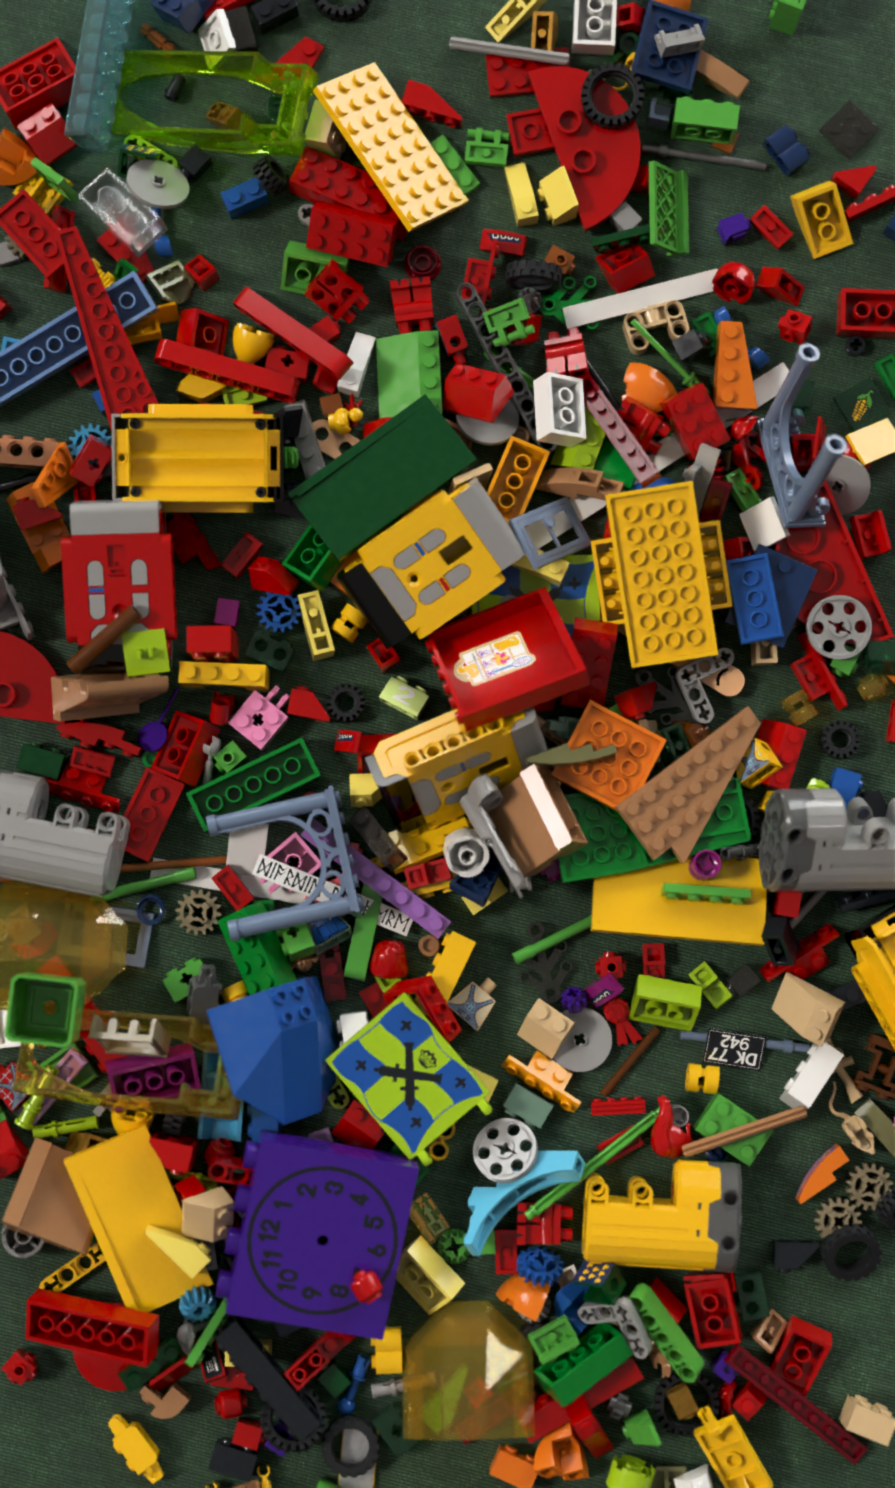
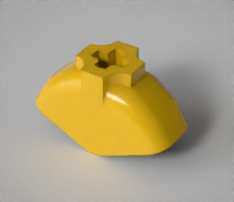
(199, 389)

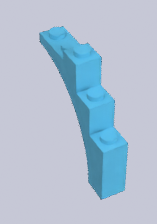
(492, 1203)

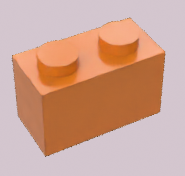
(513, 1467)

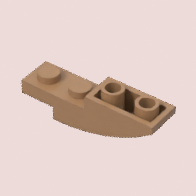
(576, 481)

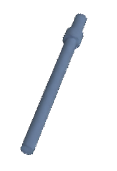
(785, 1045)

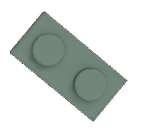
(527, 1105)

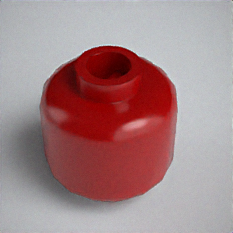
(219, 1146)
(366, 1286)
(230, 1403)

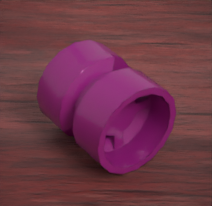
(704, 865)

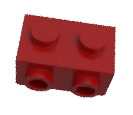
(870, 534)

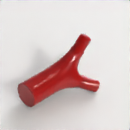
(348, 407)

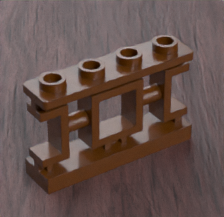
(874, 1040)

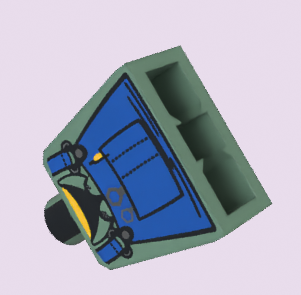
(328, 933)

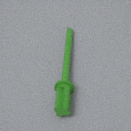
(690, 379)

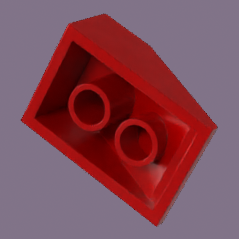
(713, 1313)
(801, 1353)

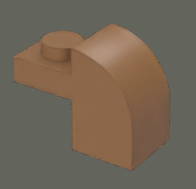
(165, 1405)

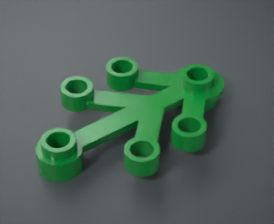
(575, 299)

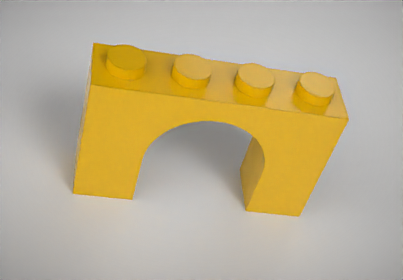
(201, 674)

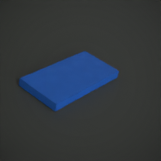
(754, 599)

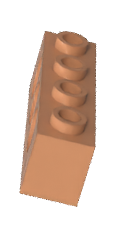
(26, 459)

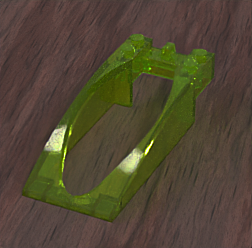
(283, 138)

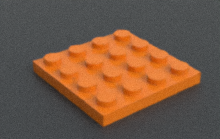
(617, 776)

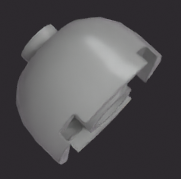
(20, 1245)

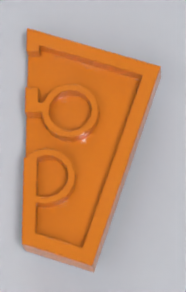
(54, 477)

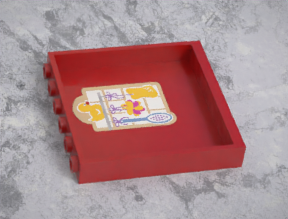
(506, 659)

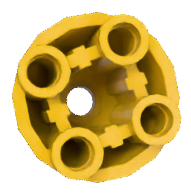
(251, 345)
(130, 1119)

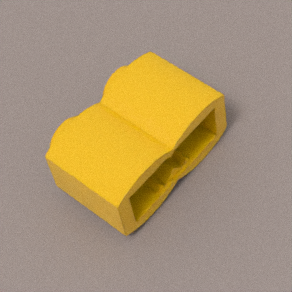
(388, 1352)

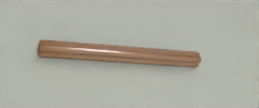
(744, 1131)

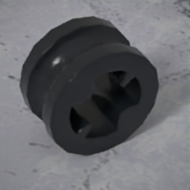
(861, 342)

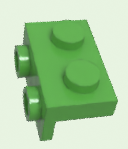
(554, 1339)

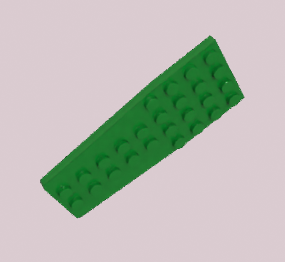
(616, 850)

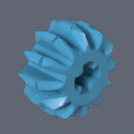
(197, 1304)

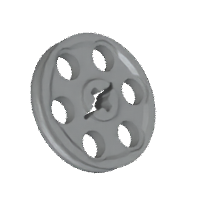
(848, 624)
(509, 1158)

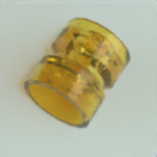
(802, 714)

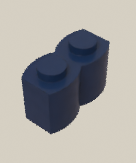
(786, 150)

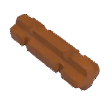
(156, 38)

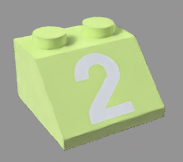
(404, 697)

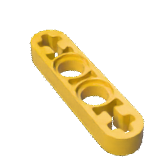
(76, 1267)

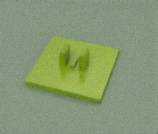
(145, 652)

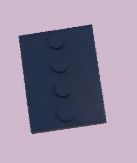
(672, 71)
(791, 586)

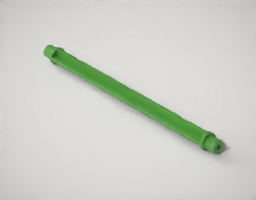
(591, 1166)

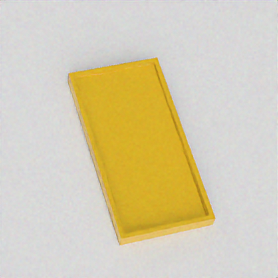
(634, 904)
(122, 1194)

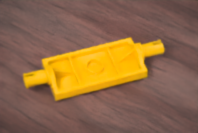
(424, 842)
(730, 1452)

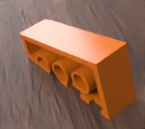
(732, 373)

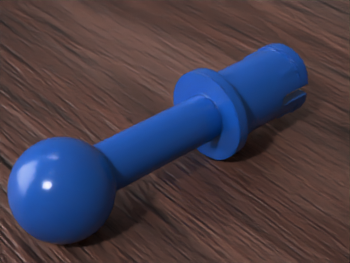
(346, 1404)

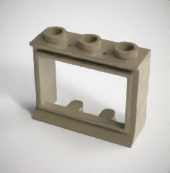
(131, 1043)

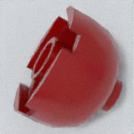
(734, 282)

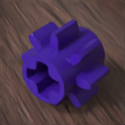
(574, 1000)

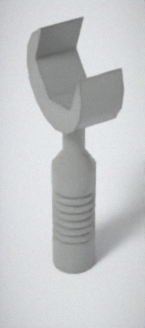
(211, 750)

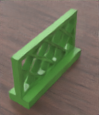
(675, 201)

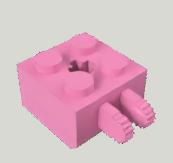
(272, 717)
(296, 848)

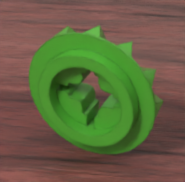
(445, 1241)

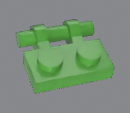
(486, 153)
(505, 316)

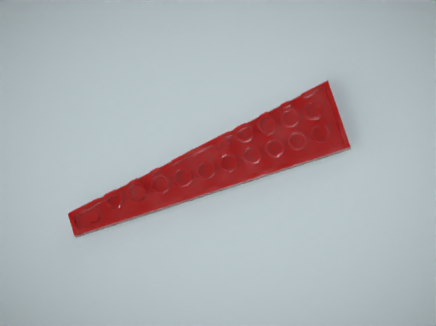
(114, 361)

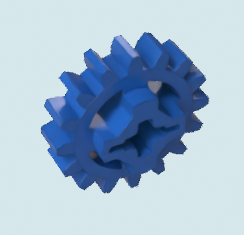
(277, 620)
(539, 1266)

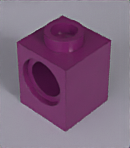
(227, 612)

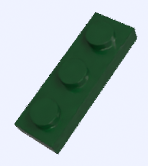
(621, 239)
(135, 1376)

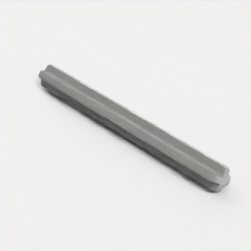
(509, 50)

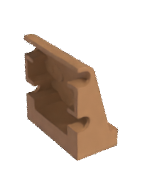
(103, 694)
(536, 821)
(47, 1201)

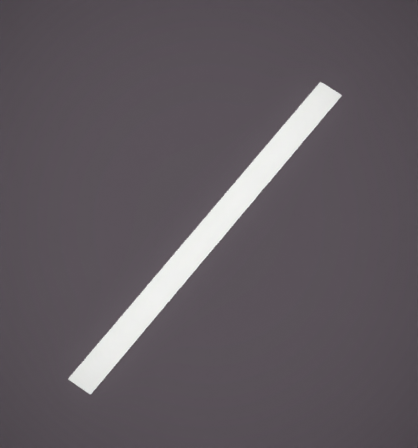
(765, 389)

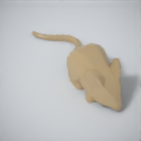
(854, 1128)

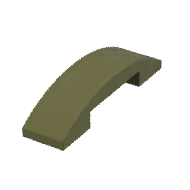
(878, 1124)

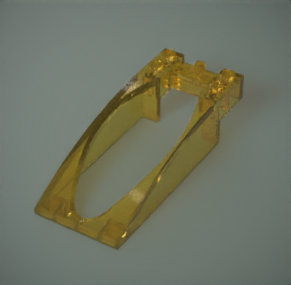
(220, 1103)

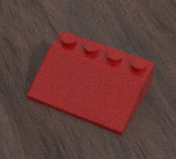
(36, 81)

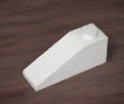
(360, 354)

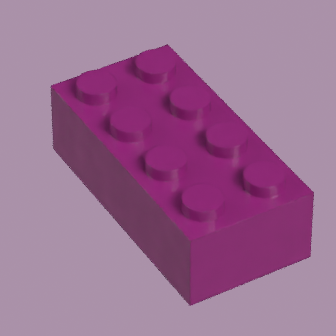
(154, 1075)

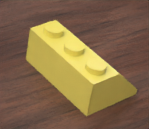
(427, 1276)

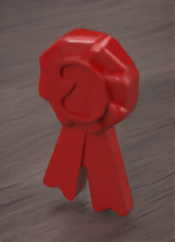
(742, 461)
(617, 1012)

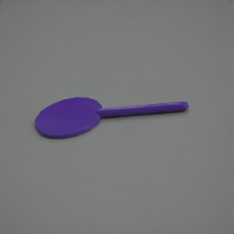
(154, 734)

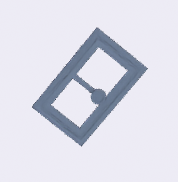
(545, 514)
(140, 956)

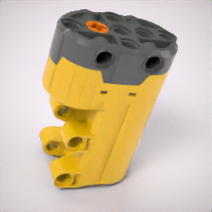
(687, 1232)

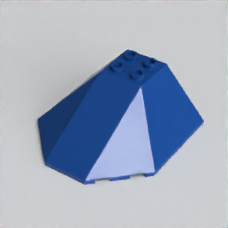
(278, 1049)

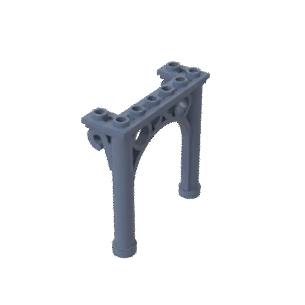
(796, 494)
(305, 911)

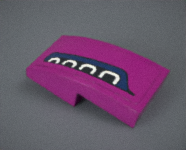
(602, 990)

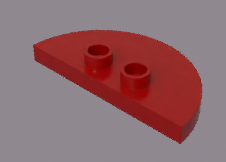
(597, 160)
(838, 573)
(25, 681)

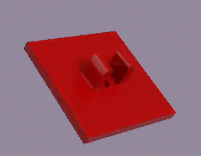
(819, 437)

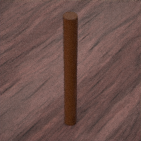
(630, 1061)

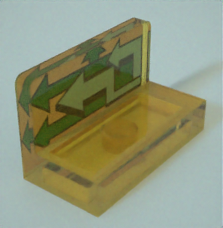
(428, 1218)

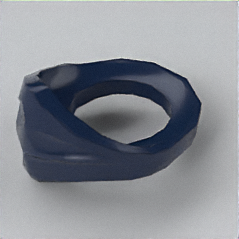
(143, 902)
(716, 1154)

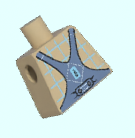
(474, 1002)

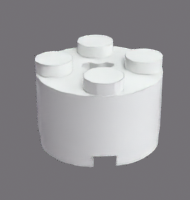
(454, 848)

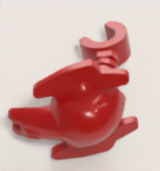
(740, 429)

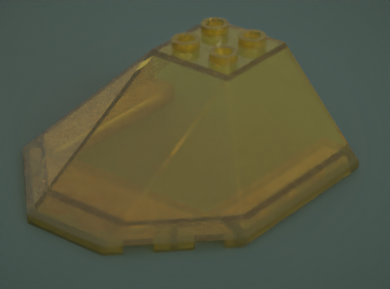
(59, 935)
(468, 1377)

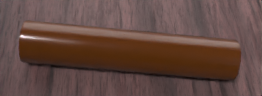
(104, 639)

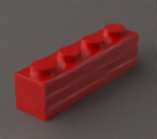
(617, 1107)

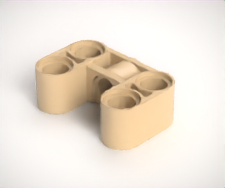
(654, 317)

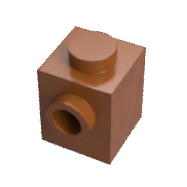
(562, 259)

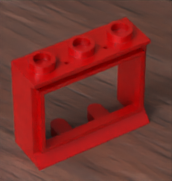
(432, 1001)

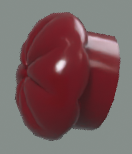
(422, 262)

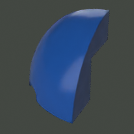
(568, 1302)

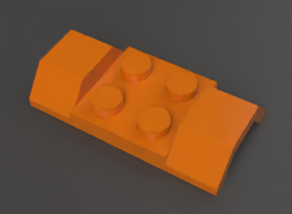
(44, 539)

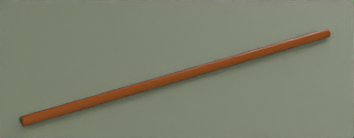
(168, 864)

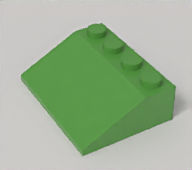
(408, 370)

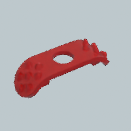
(725, 1395)

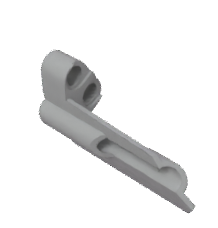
(480, 799)

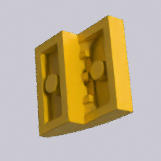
(41, 192)

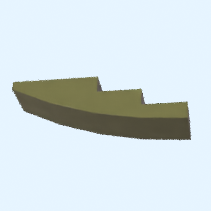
(562, 756)

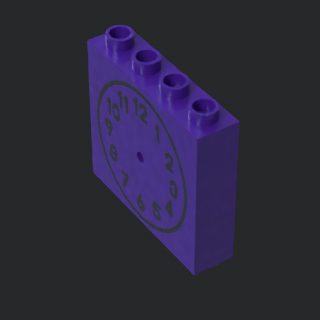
(312, 1224)

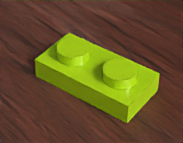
(238, 396)

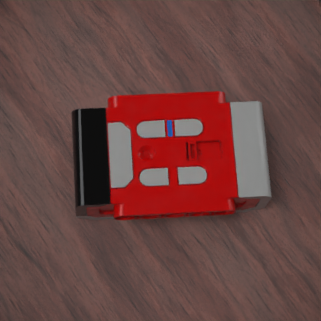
(114, 561)

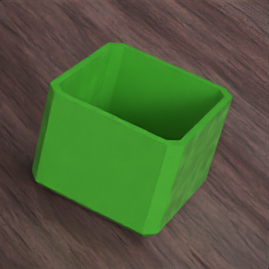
(27, 1015)

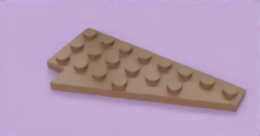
(681, 798)

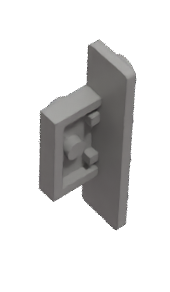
(702, 473)
(12, 612)

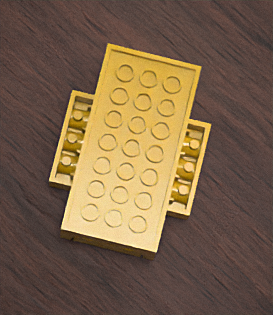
(661, 574)

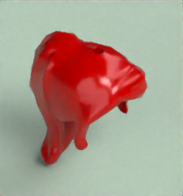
(665, 1136)

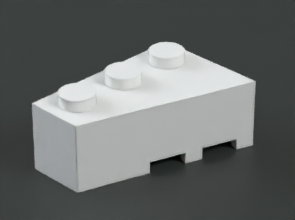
(811, 1076)

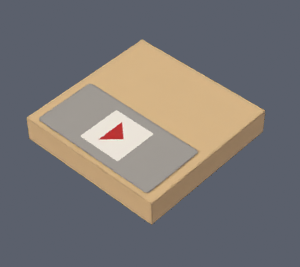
(481, 473)

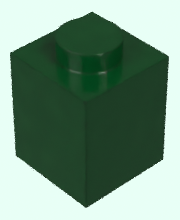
(334, 1378)

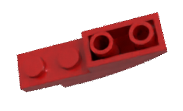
(92, 734)
(316, 1358)

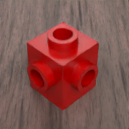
(795, 326)
(607, 958)
(21, 1367)

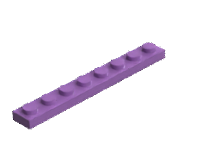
(387, 886)

